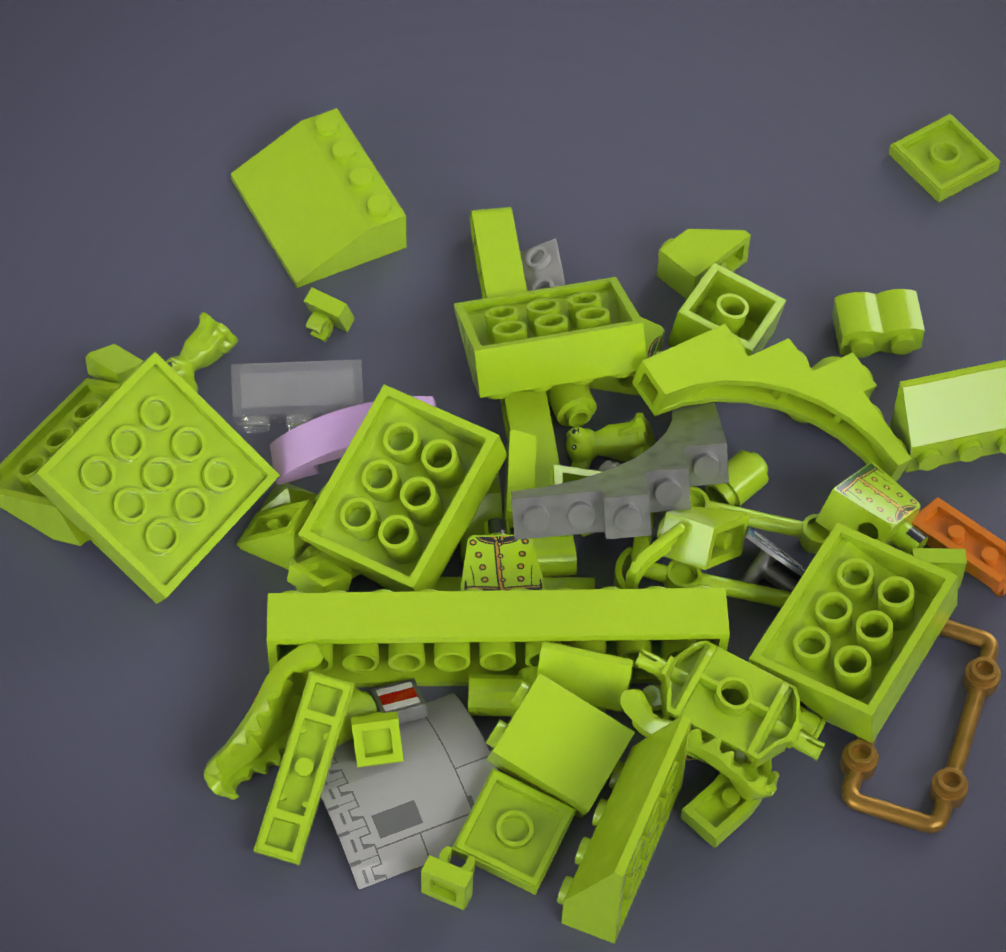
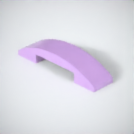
(319, 441)

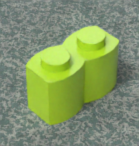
(878, 322)

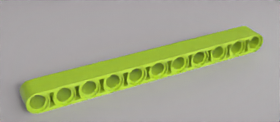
(527, 411)

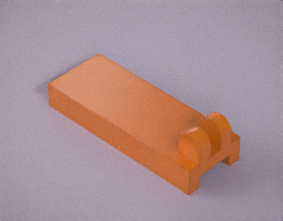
(954, 530)

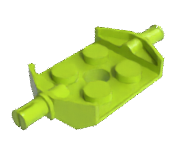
(755, 728)

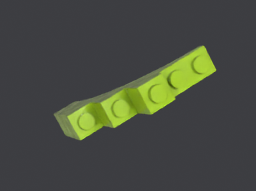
(778, 378)

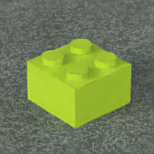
(729, 300)

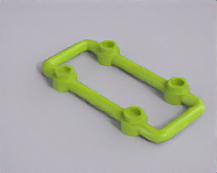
(686, 576)

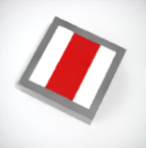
(403, 698)

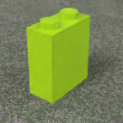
(558, 744)

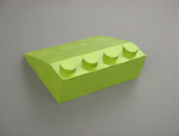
(321, 200)
(551, 337)
(404, 492)
(18, 494)
(857, 629)
(626, 833)

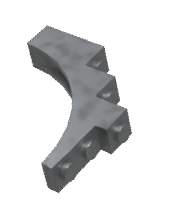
(622, 498)

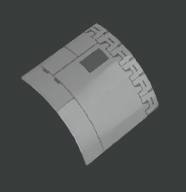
(410, 808)

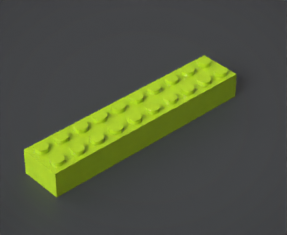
(453, 634)

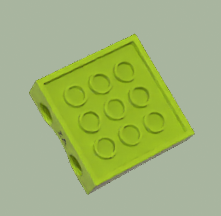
(155, 478)

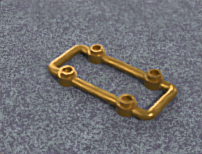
(949, 784)

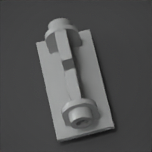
(542, 266)

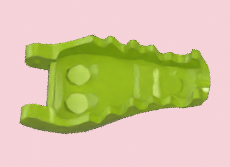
(646, 716)
(267, 725)

